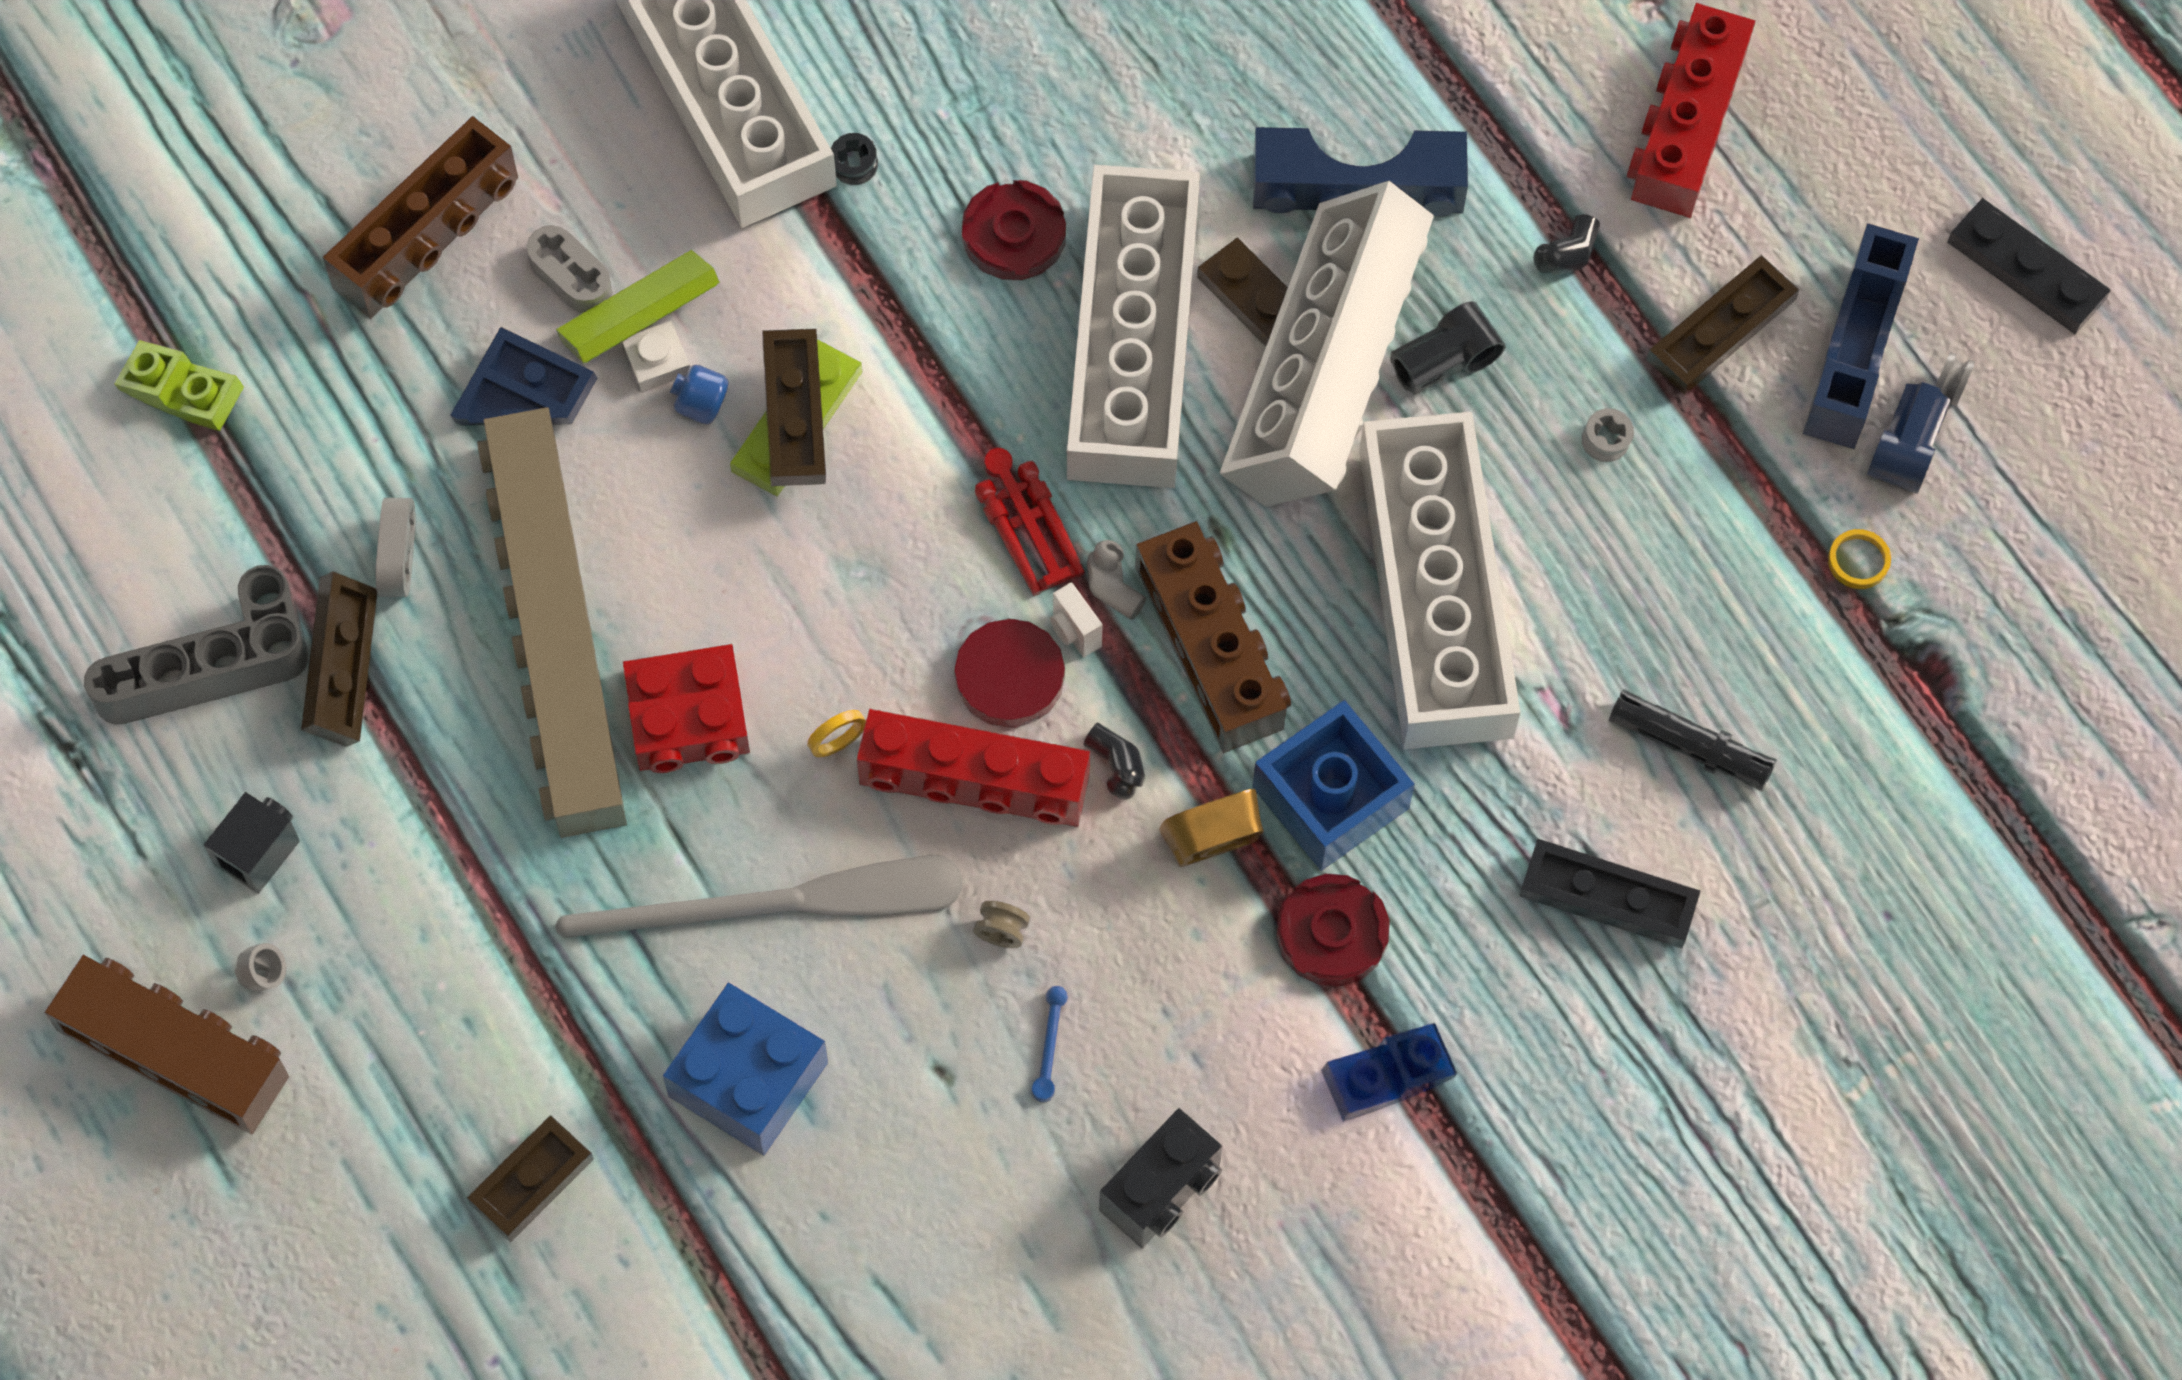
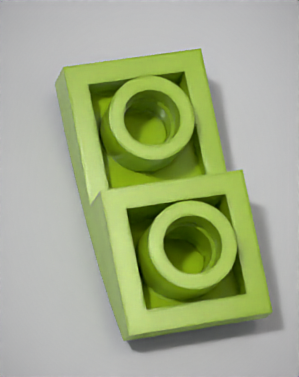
(178, 387)

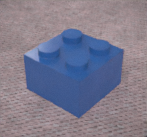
(1332, 785)
(746, 1068)

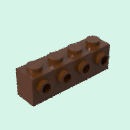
(421, 218)
(1211, 636)
(168, 1043)

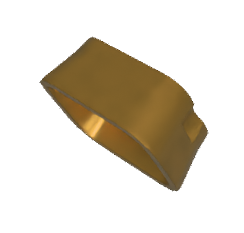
(1213, 828)

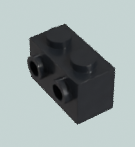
(1161, 1178)

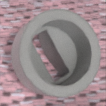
(261, 957)

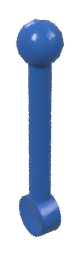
(1043, 1088)

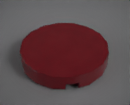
(1014, 230)
(1009, 672)
(1332, 930)

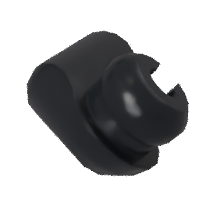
(1571, 252)
(1123, 759)

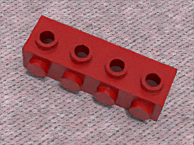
(1691, 111)
(973, 768)

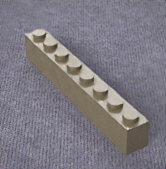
(554, 624)

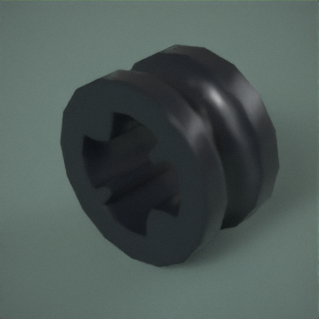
(869, 163)

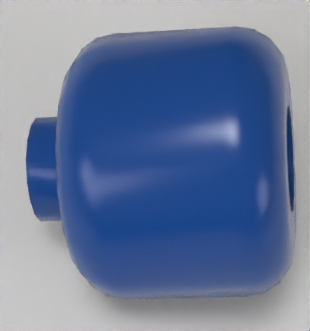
(699, 393)

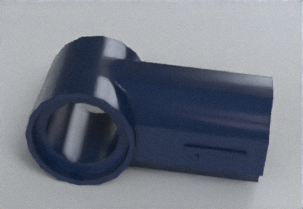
(1907, 445)

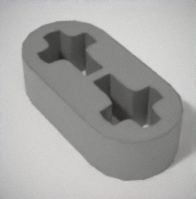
(562, 276)
(395, 547)

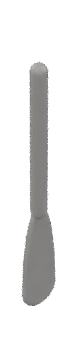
(871, 889)

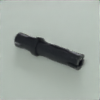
(1682, 735)

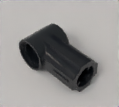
(1458, 342)

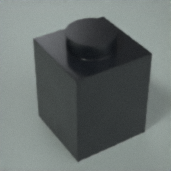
(253, 841)

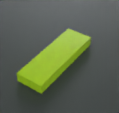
(638, 306)

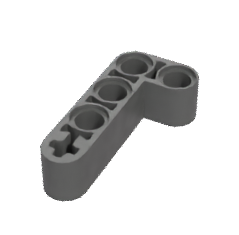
(198, 652)

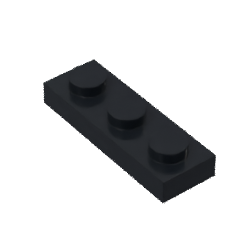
(2028, 266)
(1610, 893)

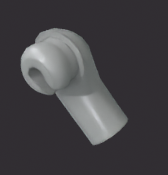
(1106, 580)

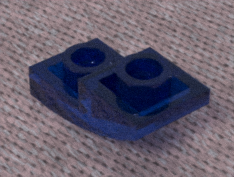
(1389, 1073)

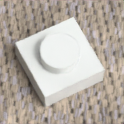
(655, 356)
(1075, 620)

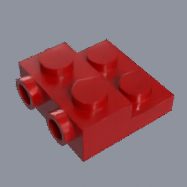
(686, 708)

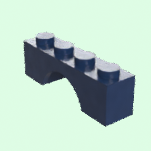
(1299, 175)
(1860, 336)

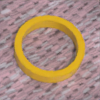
(1868, 536)
(830, 726)

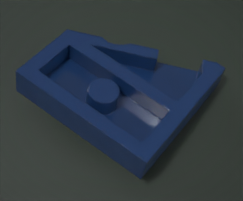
(522, 378)

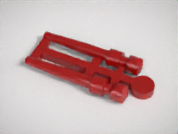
(999, 464)

